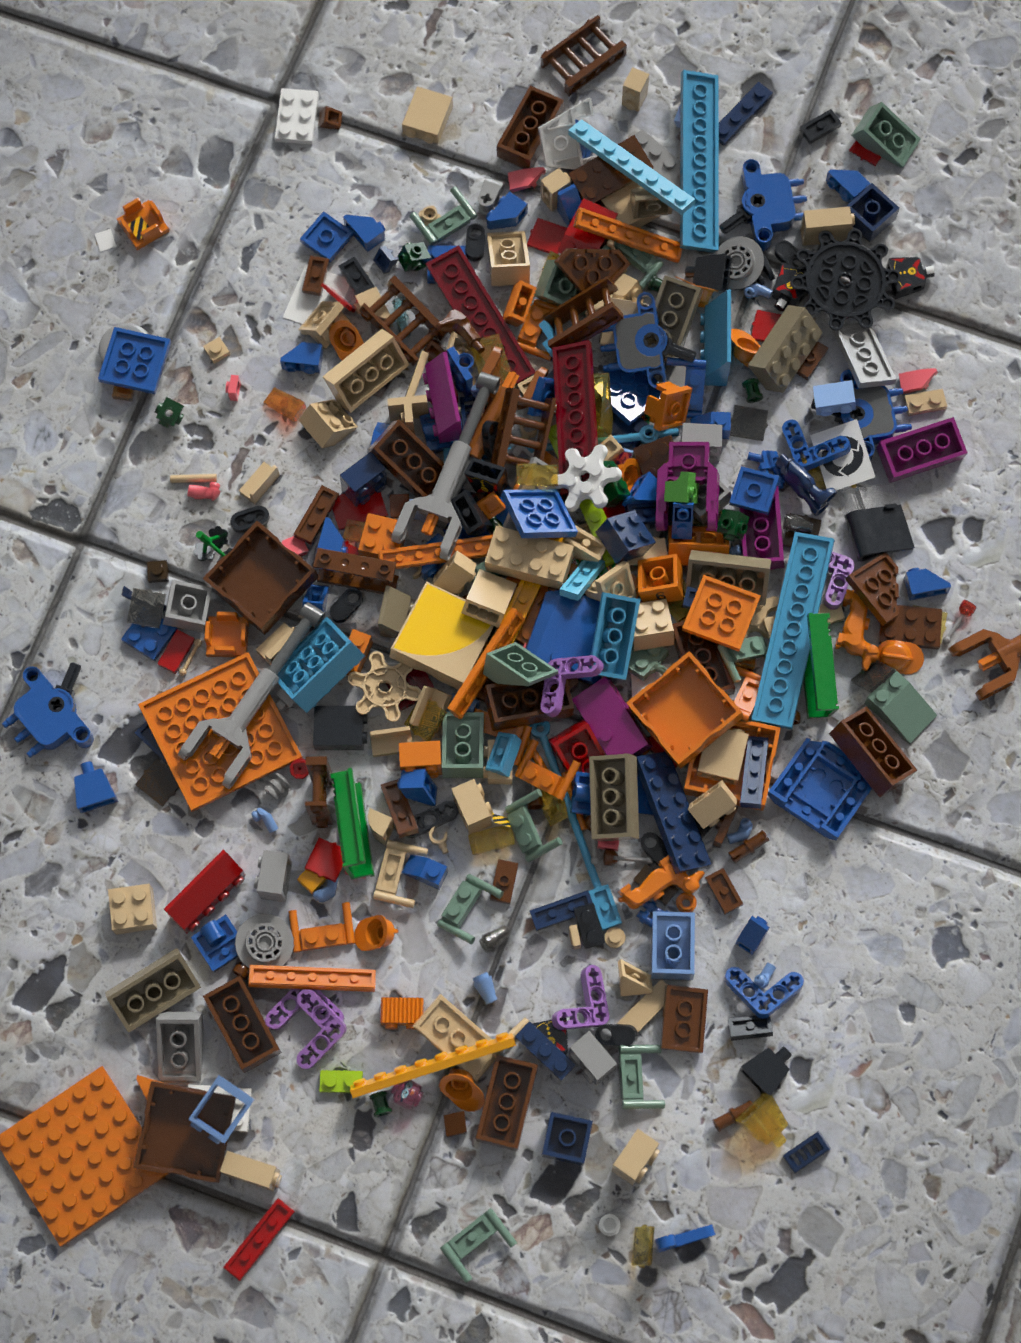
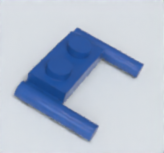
(696, 380)

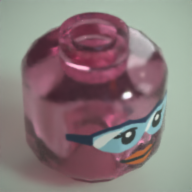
(407, 1094)

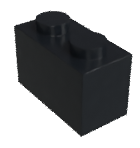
(470, 514)

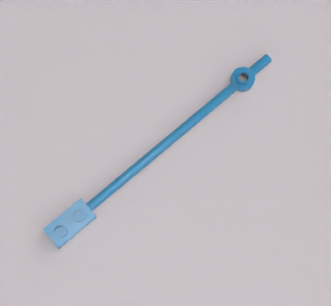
(641, 436)
(600, 895)

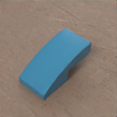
(549, 332)

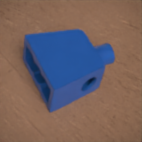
(93, 789)

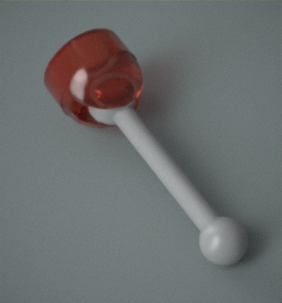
(966, 609)

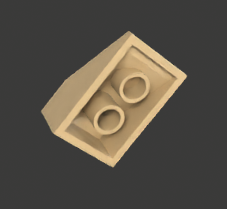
(508, 258)

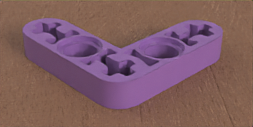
(838, 573)
(564, 673)
(274, 1011)
(589, 1011)
(325, 1025)

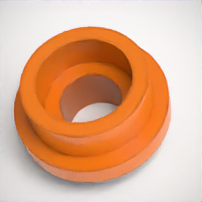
(684, 896)

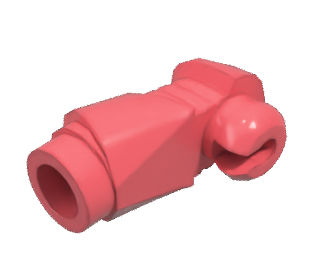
(201, 492)

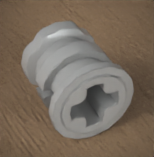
(277, 786)

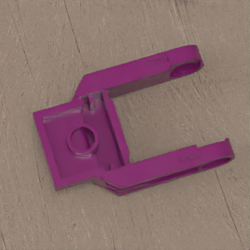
(688, 458)

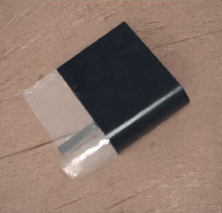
(875, 520)

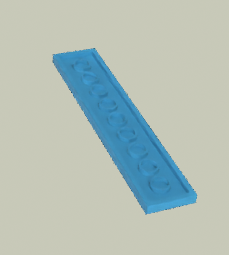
(700, 160)
(789, 639)

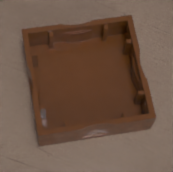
(260, 577)
(170, 1141)

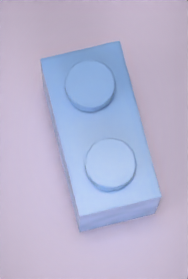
(834, 398)

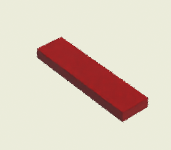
(259, 1239)

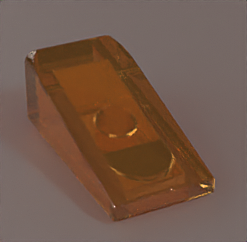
(285, 404)

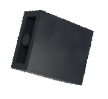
(339, 728)

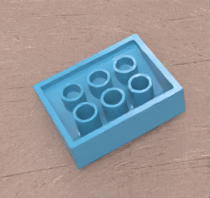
(717, 339)
(318, 664)

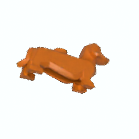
(853, 631)
(657, 882)

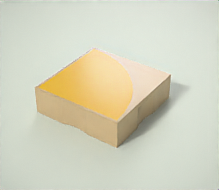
(441, 637)

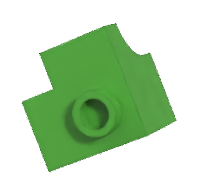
(682, 489)

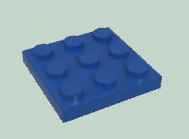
(134, 360)
(630, 394)
(539, 513)

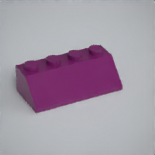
(443, 399)

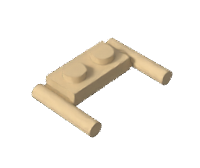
(391, 872)

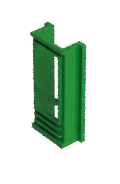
(820, 671)
(352, 825)

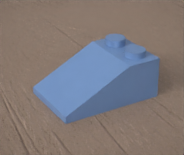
(673, 945)

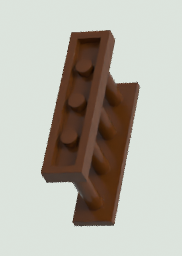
(587, 71)
(409, 302)
(589, 326)
(508, 419)
(355, 571)
(319, 772)

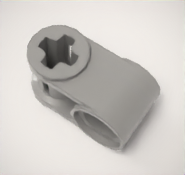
(489, 195)

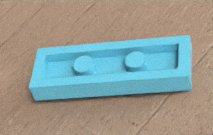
(581, 579)

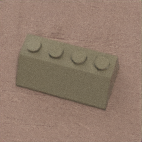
(740, 571)
(152, 990)

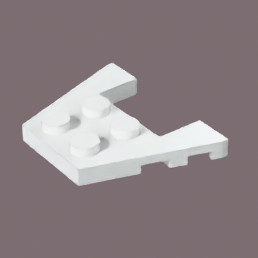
(557, 146)

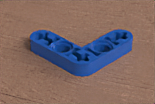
(811, 454)
(760, 997)
(673, 1241)

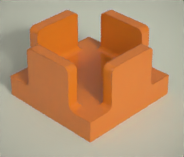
(151, 216)
(670, 408)
(226, 635)

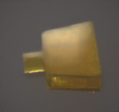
(764, 1121)

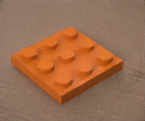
(721, 613)

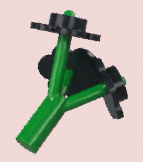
(211, 544)

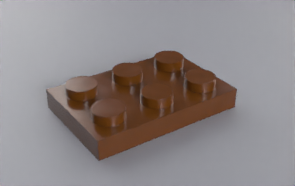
(915, 626)
(684, 1019)

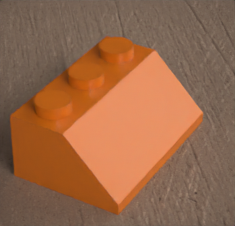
(701, 541)

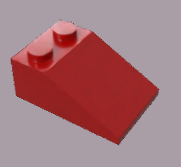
(581, 239)
(576, 744)

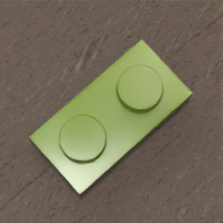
(338, 1081)

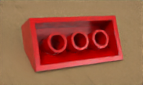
(205, 892)

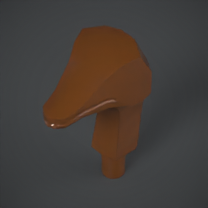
(458, 323)

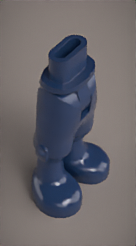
(804, 485)

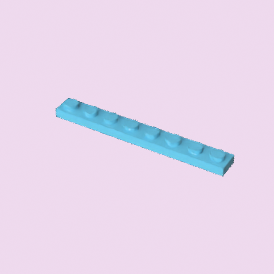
(631, 167)

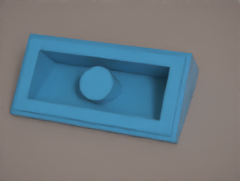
(503, 754)

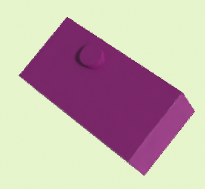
(921, 450)
(764, 535)
(611, 719)

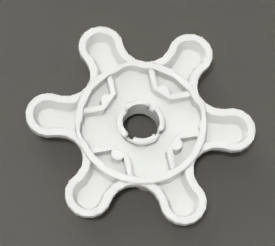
(594, 486)

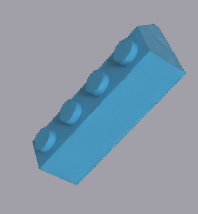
(615, 633)

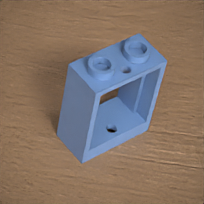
(214, 1135)

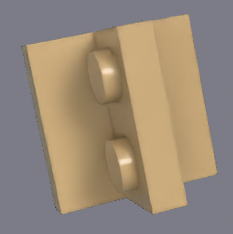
(321, 320)
(407, 409)
(615, 581)
(272, 645)

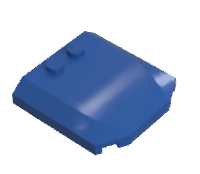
(564, 629)
(820, 788)

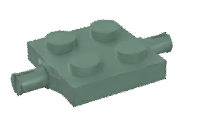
(647, 662)

